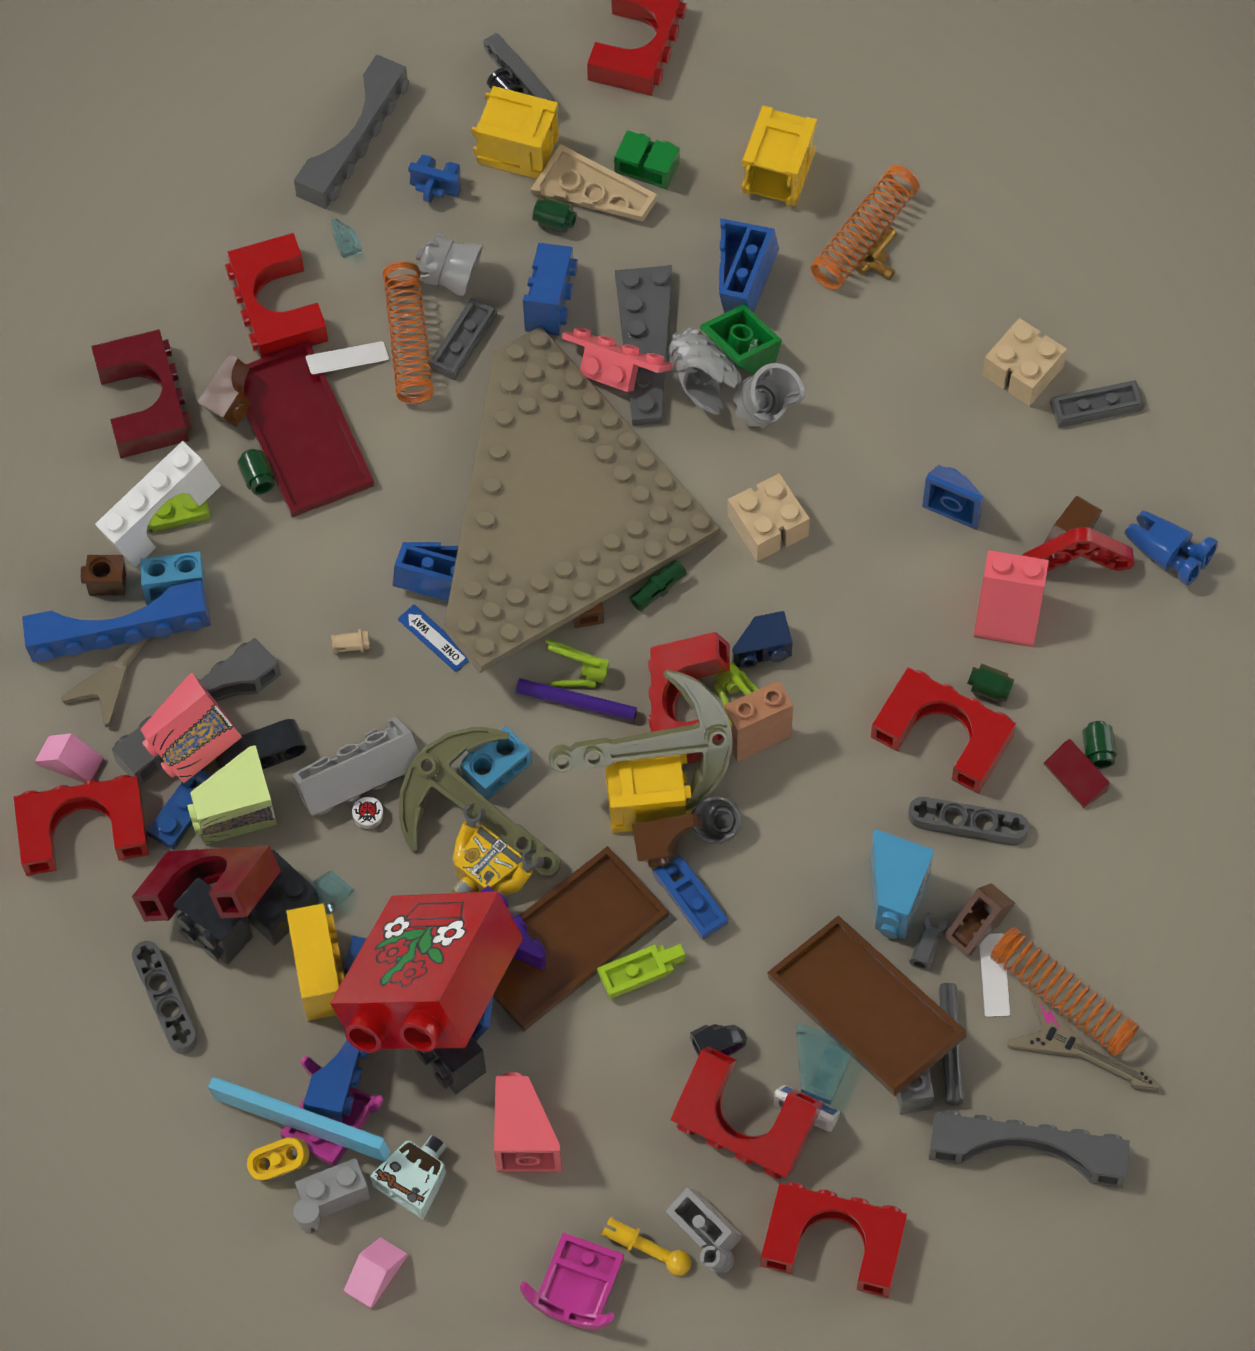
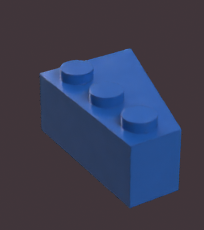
(745, 262)
(549, 288)
(425, 568)

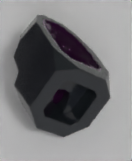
(721, 1038)

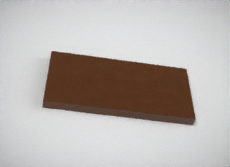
(581, 927)
(867, 1005)

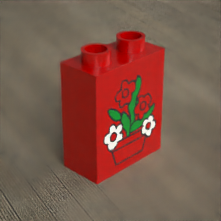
(427, 971)

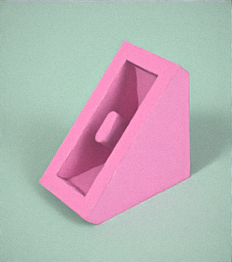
(70, 757)
(374, 1271)

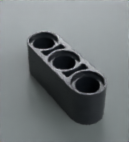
(273, 744)

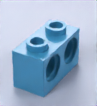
(169, 570)
(502, 767)

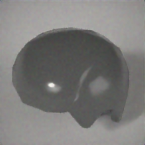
(719, 819)

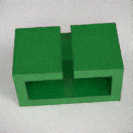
(647, 160)

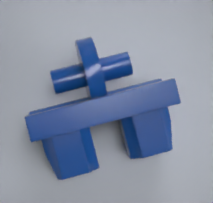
(435, 181)

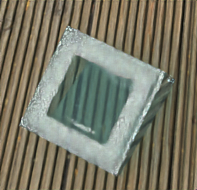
(345, 238)
(332, 890)

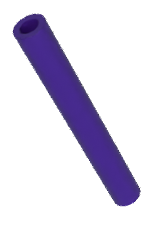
(576, 700)

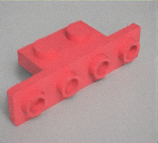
(611, 362)

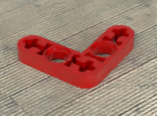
(1088, 544)

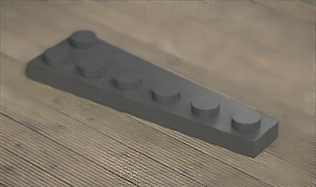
(644, 322)

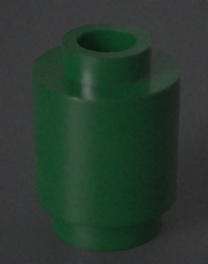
(554, 214)
(256, 471)
(990, 683)
(1099, 744)

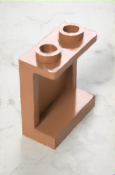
(760, 720)

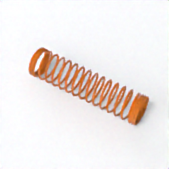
(831, 266)
(415, 380)
(1009, 945)

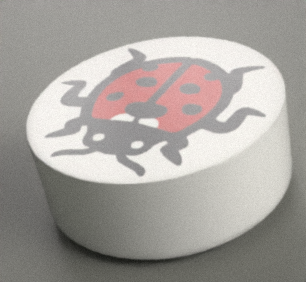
(367, 813)

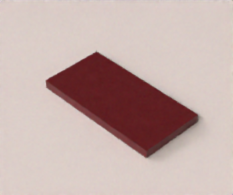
(303, 432)

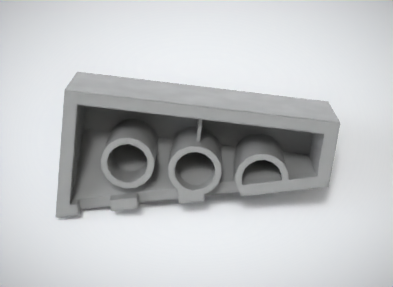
(357, 768)

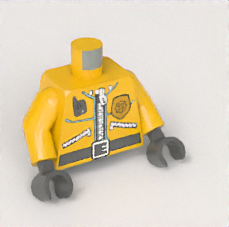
(486, 860)

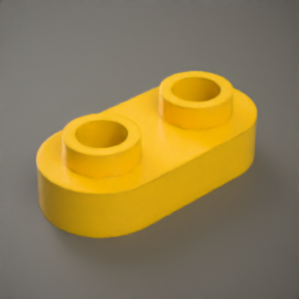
(280, 1158)

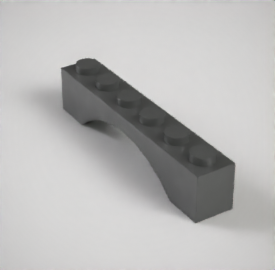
(324, 174)
(244, 672)
(1095, 1157)

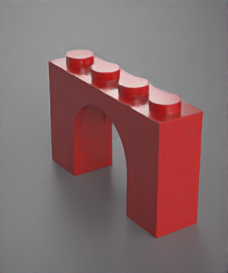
(639, 67)
(253, 269)
(692, 656)
(921, 696)
(42, 811)
(701, 1113)
(800, 1208)

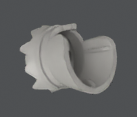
(448, 263)
(765, 396)

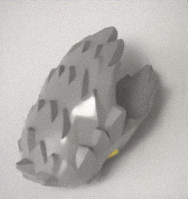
(702, 368)

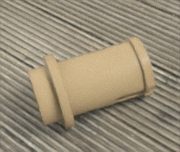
(351, 641)

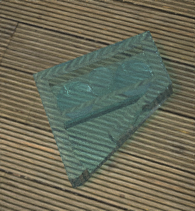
(820, 1063)

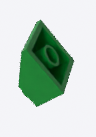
(744, 338)

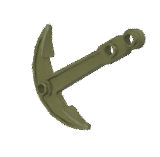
(667, 742)
(443, 778)

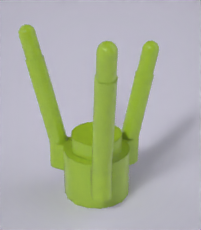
(593, 667)
(733, 682)

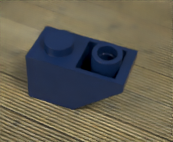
(763, 640)

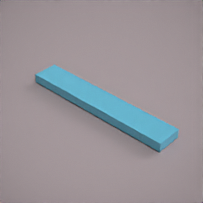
(299, 1119)

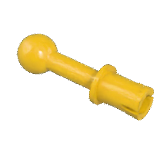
(677, 1262)

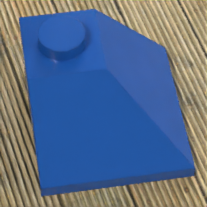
(952, 496)

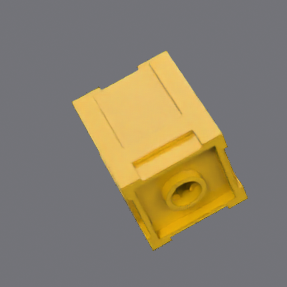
(516, 132)
(779, 155)
(646, 790)

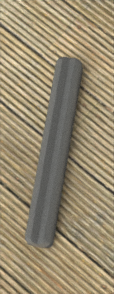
(952, 1059)

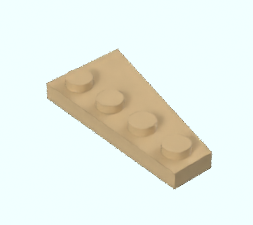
(585, 183)

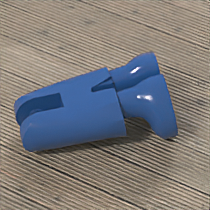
(1166, 541)

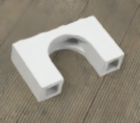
(128, 519)

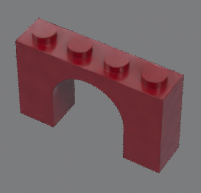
(162, 422)
(239, 874)

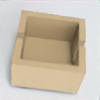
(1029, 358)
(765, 512)

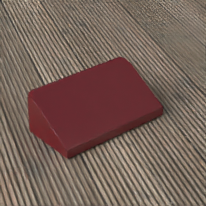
(1077, 773)

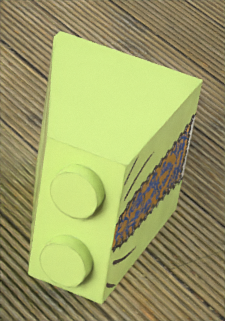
(232, 800)

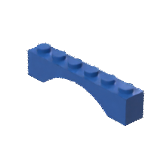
(175, 611)
(332, 1085)

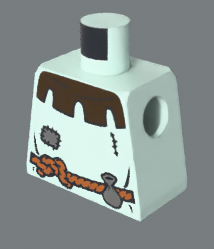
(412, 1175)

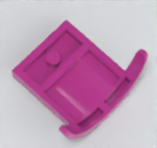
(362, 1108)
(577, 1284)

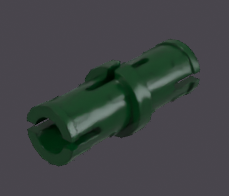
(657, 585)

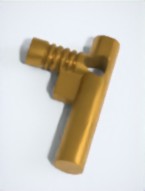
(878, 256)

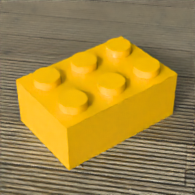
(316, 958)

